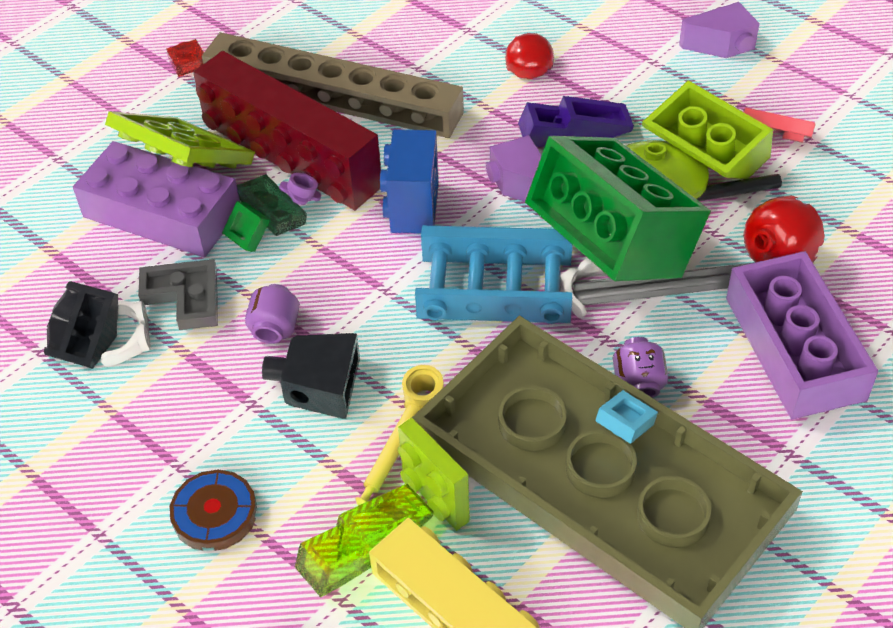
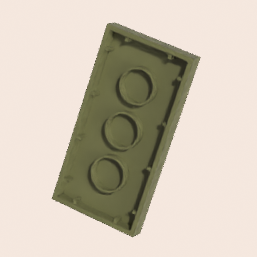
(661, 515)

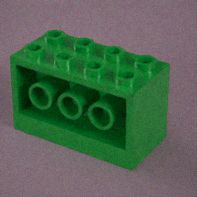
(616, 208)

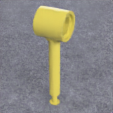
(414, 381)

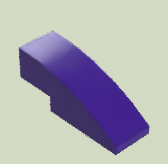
(574, 118)

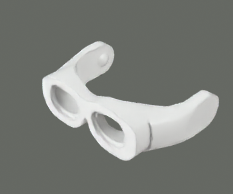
(570, 277)
(140, 339)

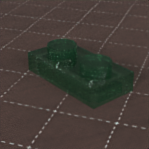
(270, 201)

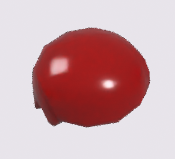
(529, 56)

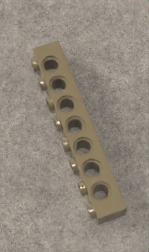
(352, 86)

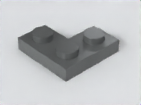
(188, 284)

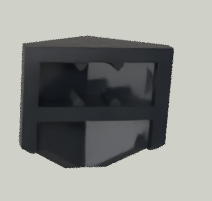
(82, 325)

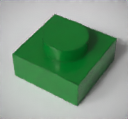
(245, 226)

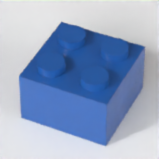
(410, 180)

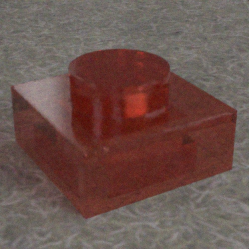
(185, 57)

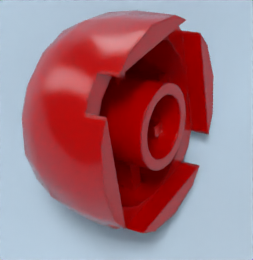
(782, 229)

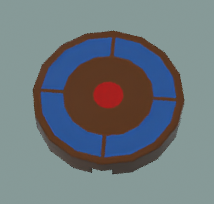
(213, 510)

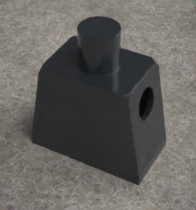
(317, 372)

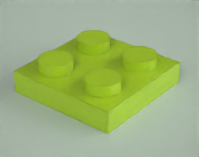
(434, 474)

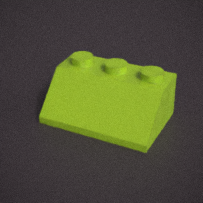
(712, 131)

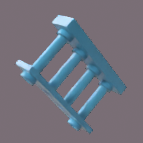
(494, 246)

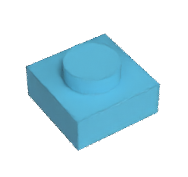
(626, 416)

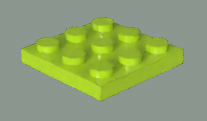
(179, 139)

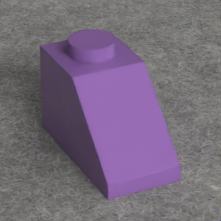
(720, 31)
(513, 166)

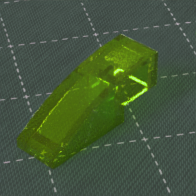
(343, 551)

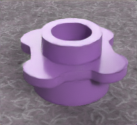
(301, 188)

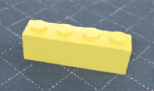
(440, 584)

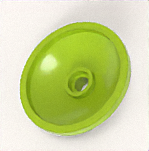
(674, 164)

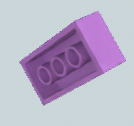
(157, 198)
(800, 335)

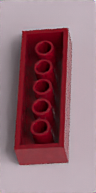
(289, 129)

